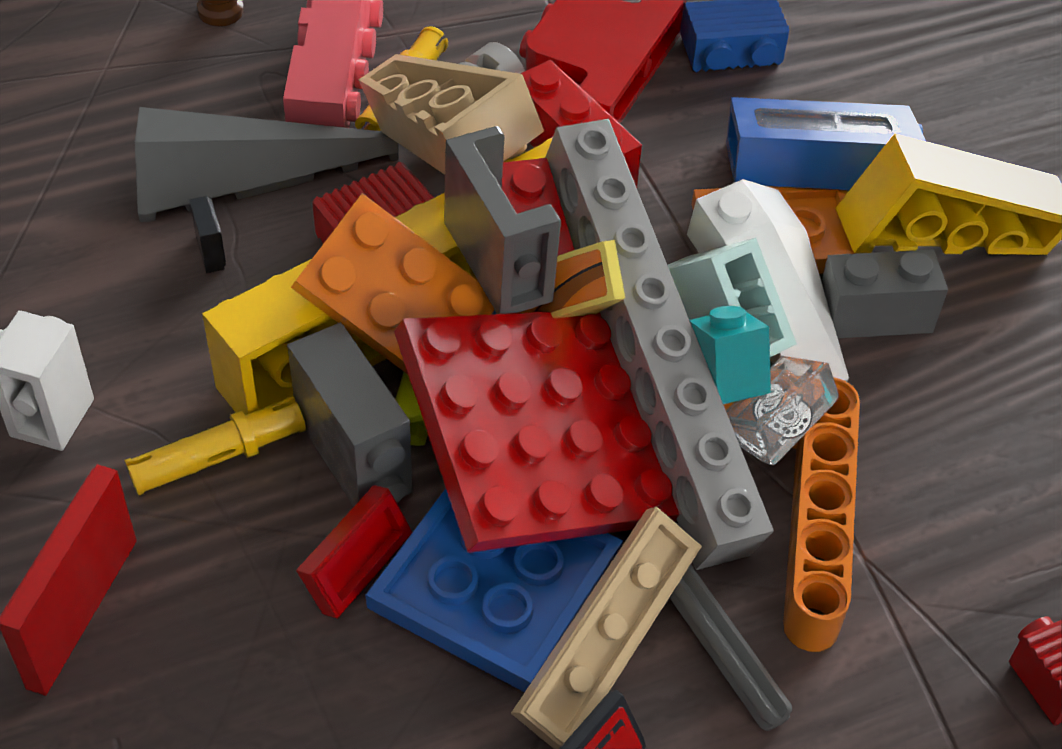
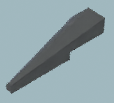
(219, 155)

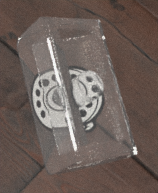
(778, 420)

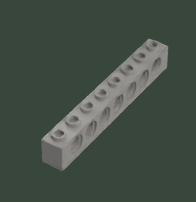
(660, 349)

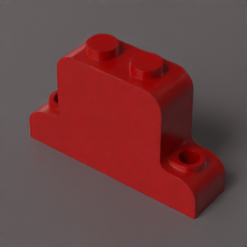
(605, 45)

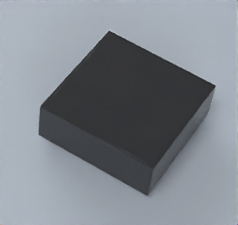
(208, 234)

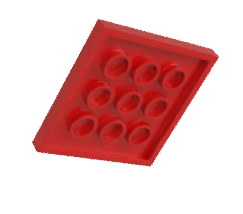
(532, 427)

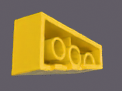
(950, 200)

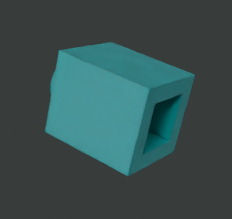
(735, 352)

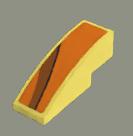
(585, 282)

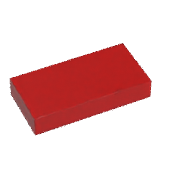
(354, 551)

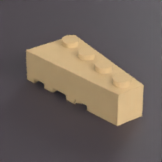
(434, 100)

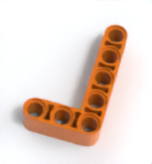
(822, 525)

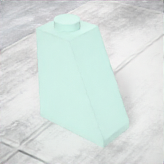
(733, 278)

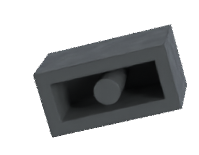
(884, 293)

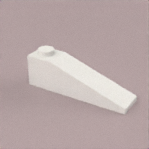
(760, 212)

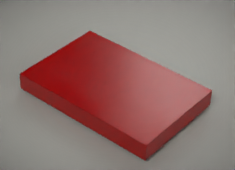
(68, 580)

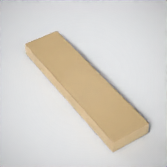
(607, 628)

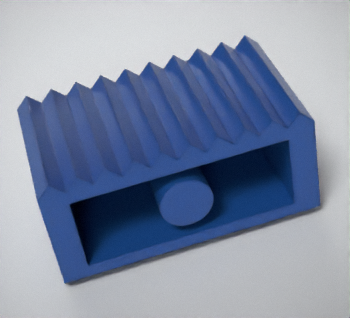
(733, 33)

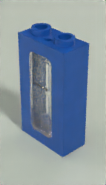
(810, 140)

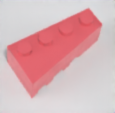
(330, 61)

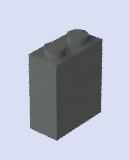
(350, 414)

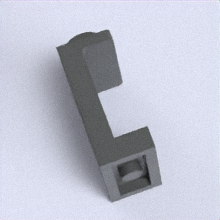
(506, 250)

